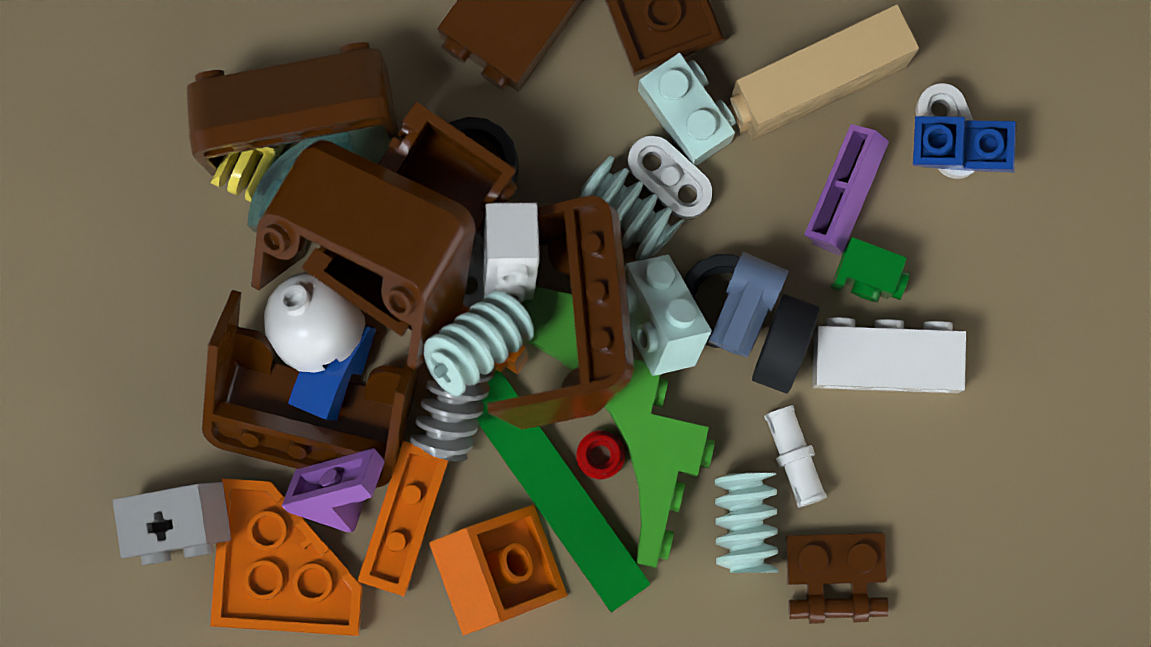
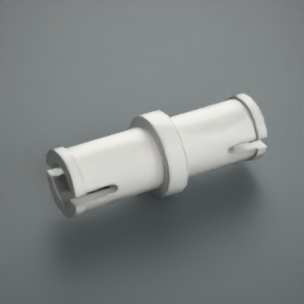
(795, 456)

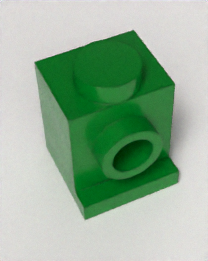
(871, 271)

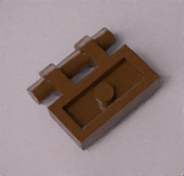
(836, 560)

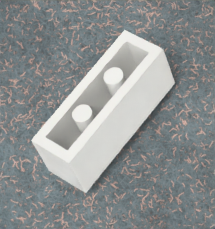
(889, 357)

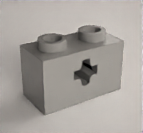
(147, 519)

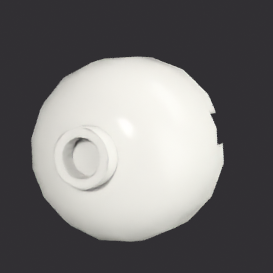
(311, 323)

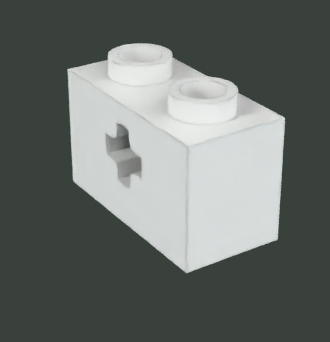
(510, 249)

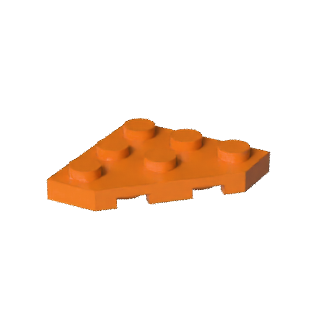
(279, 570)

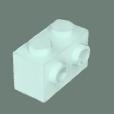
(686, 110)
(664, 316)

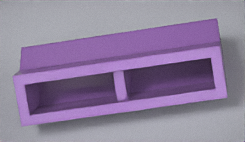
(853, 192)

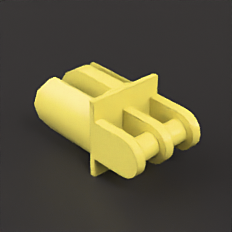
(245, 168)

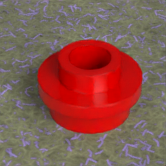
(605, 439)

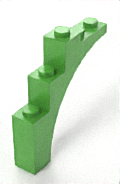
(655, 443)

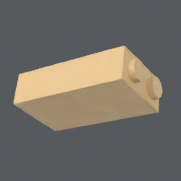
(822, 73)

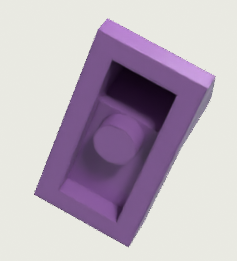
(334, 489)

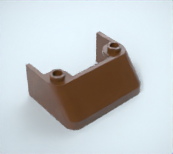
(289, 103)
(379, 222)
(587, 245)
(251, 415)

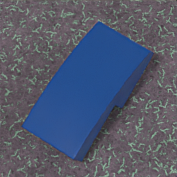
(964, 144)
(324, 391)

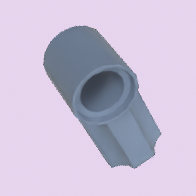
(751, 294)

